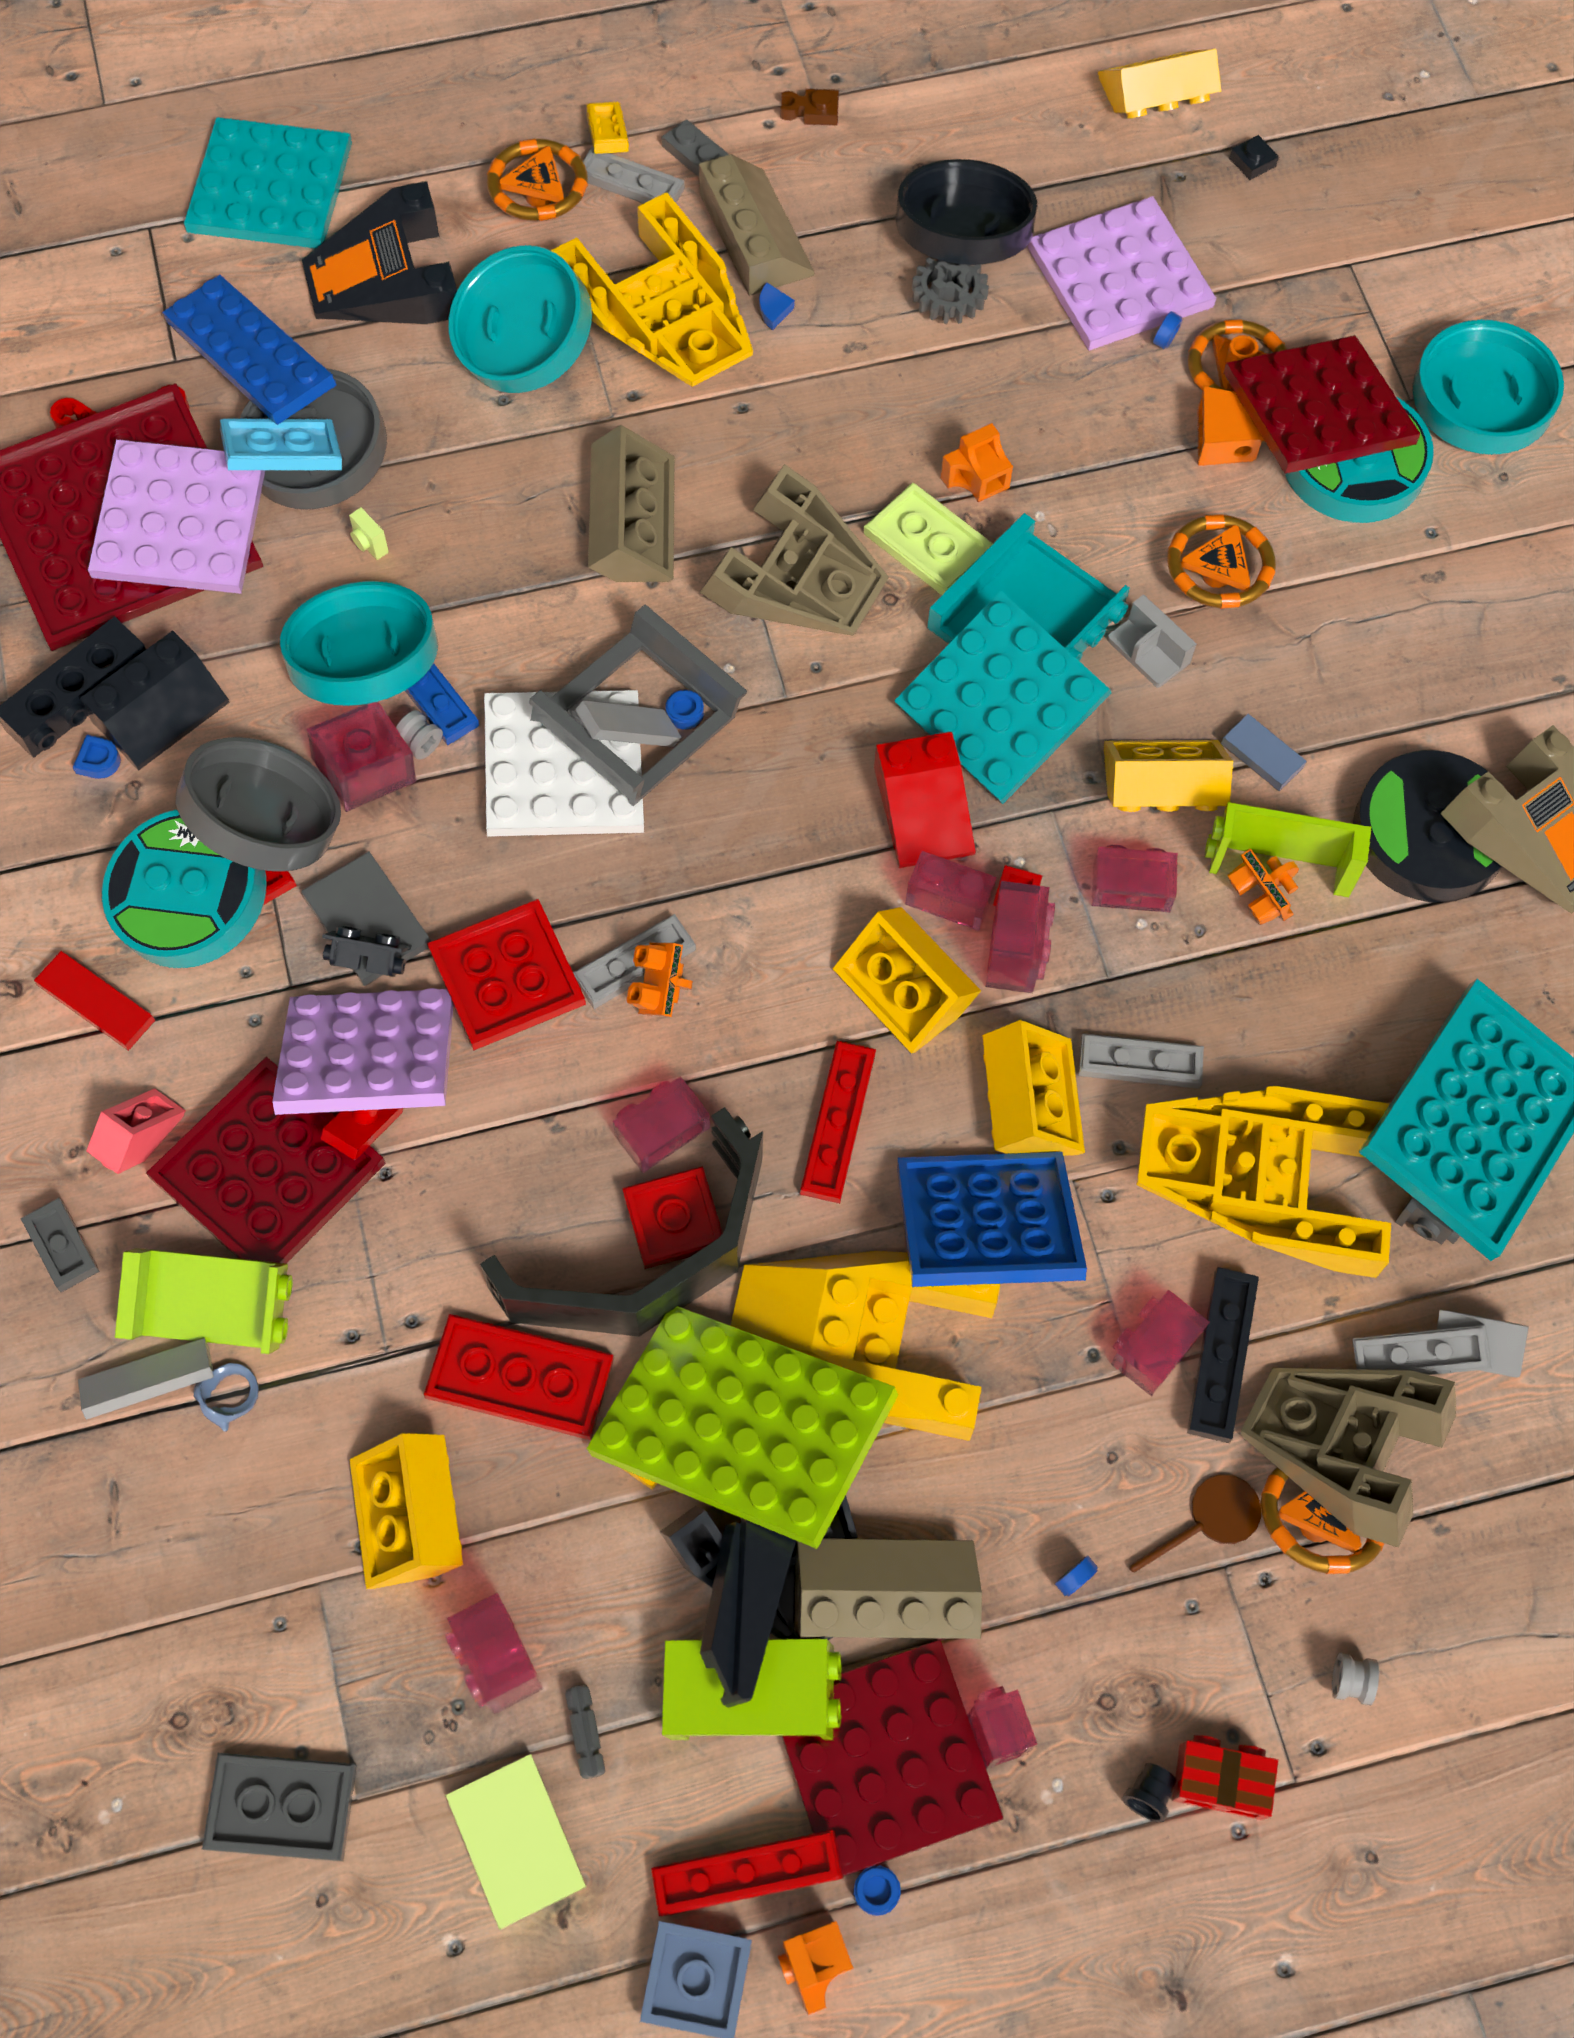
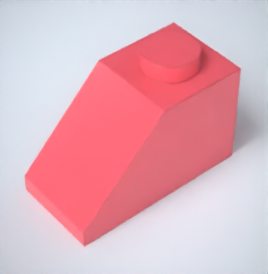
(133, 1130)

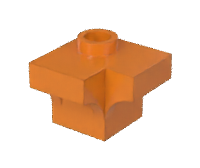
(978, 464)
(814, 1962)

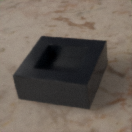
(1253, 157)

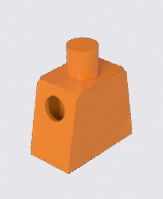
(1225, 429)

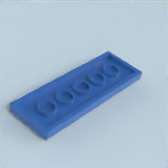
(249, 349)

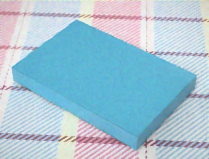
(285, 446)

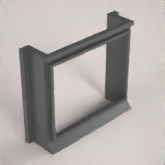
(678, 658)

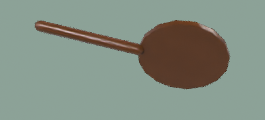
(1223, 1510)

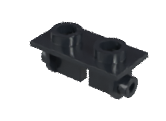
(350, 946)

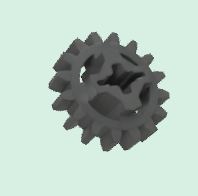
(949, 289)

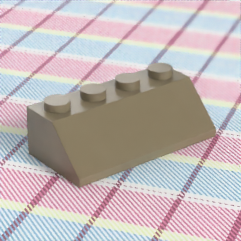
(752, 224)
(631, 509)
(888, 1589)

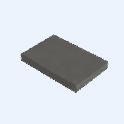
(367, 900)
(279, 1807)

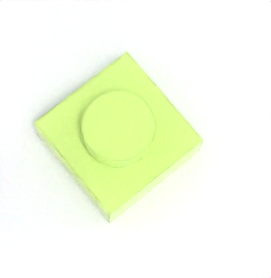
(368, 534)

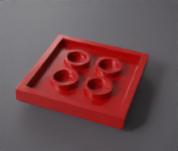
(506, 974)

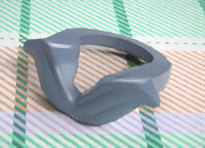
(225, 1415)

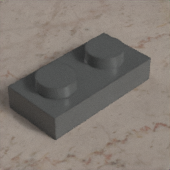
(691, 146)
(60, 1245)

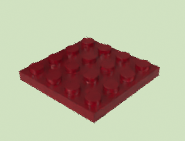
(1321, 404)
(261, 1176)
(898, 1765)

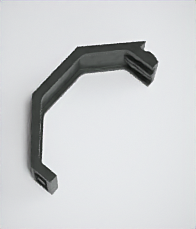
(678, 1287)

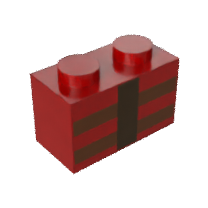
(1225, 1778)

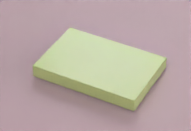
(927, 538)
(515, 1841)

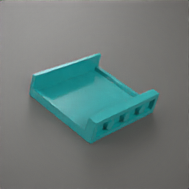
(1041, 582)

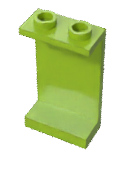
(1292, 838)
(203, 1298)
(788, 1700)

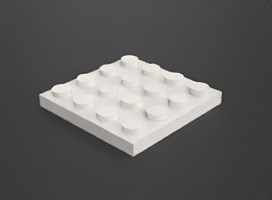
(542, 784)

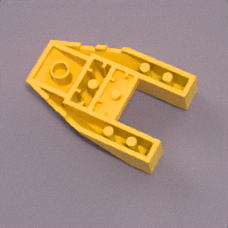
(675, 310)
(1248, 1170)
(855, 1316)

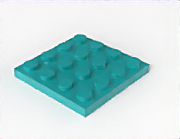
(268, 183)
(1003, 695)

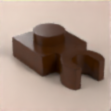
(816, 107)

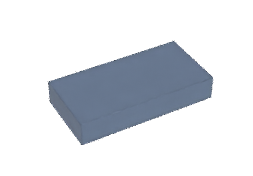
(1263, 752)

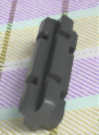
(585, 1732)

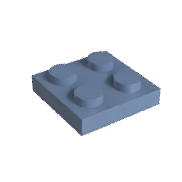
(696, 1980)

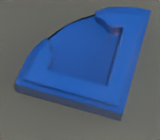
(774, 305)

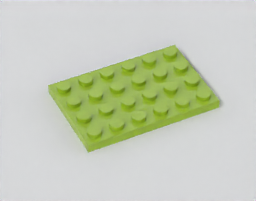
(744, 1424)

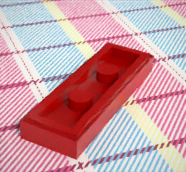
(94, 1000)

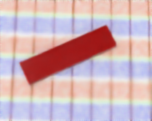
(838, 1122)
(746, 1873)

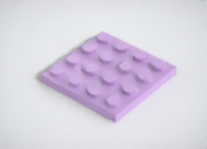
(1120, 272)
(175, 518)
(364, 1052)

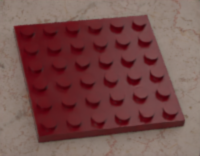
(53, 507)

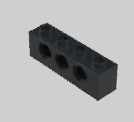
(54, 687)

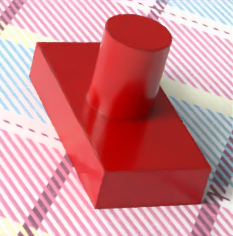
(356, 1130)

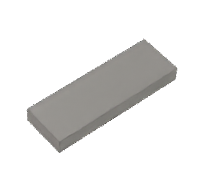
(630, 178)
(628, 723)
(616, 971)
(1141, 1061)
(1426, 1351)
(145, 1378)

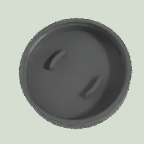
(360, 440)
(257, 804)

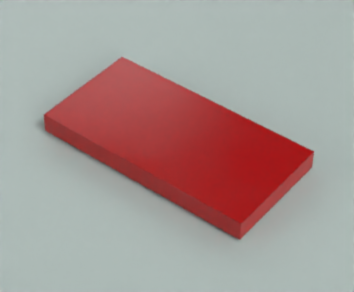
(519, 1376)

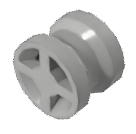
(419, 735)
(1355, 1679)

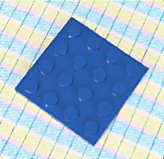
(989, 1219)

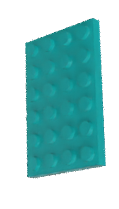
(1479, 1120)

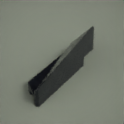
(744, 1606)

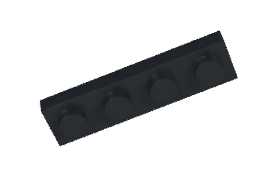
(1223, 1355)

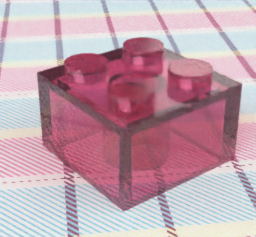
(361, 755)
(1020, 937)
(495, 1655)

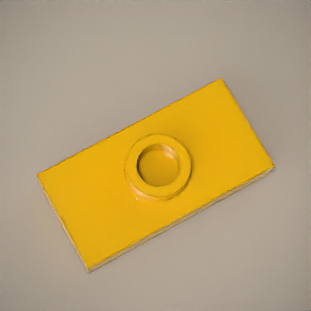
(607, 127)

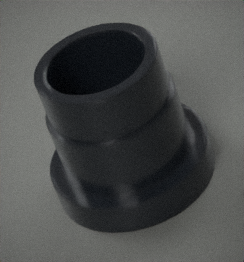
(1151, 1793)

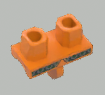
(1273, 901)
(661, 979)

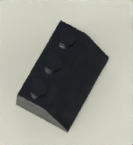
(154, 700)

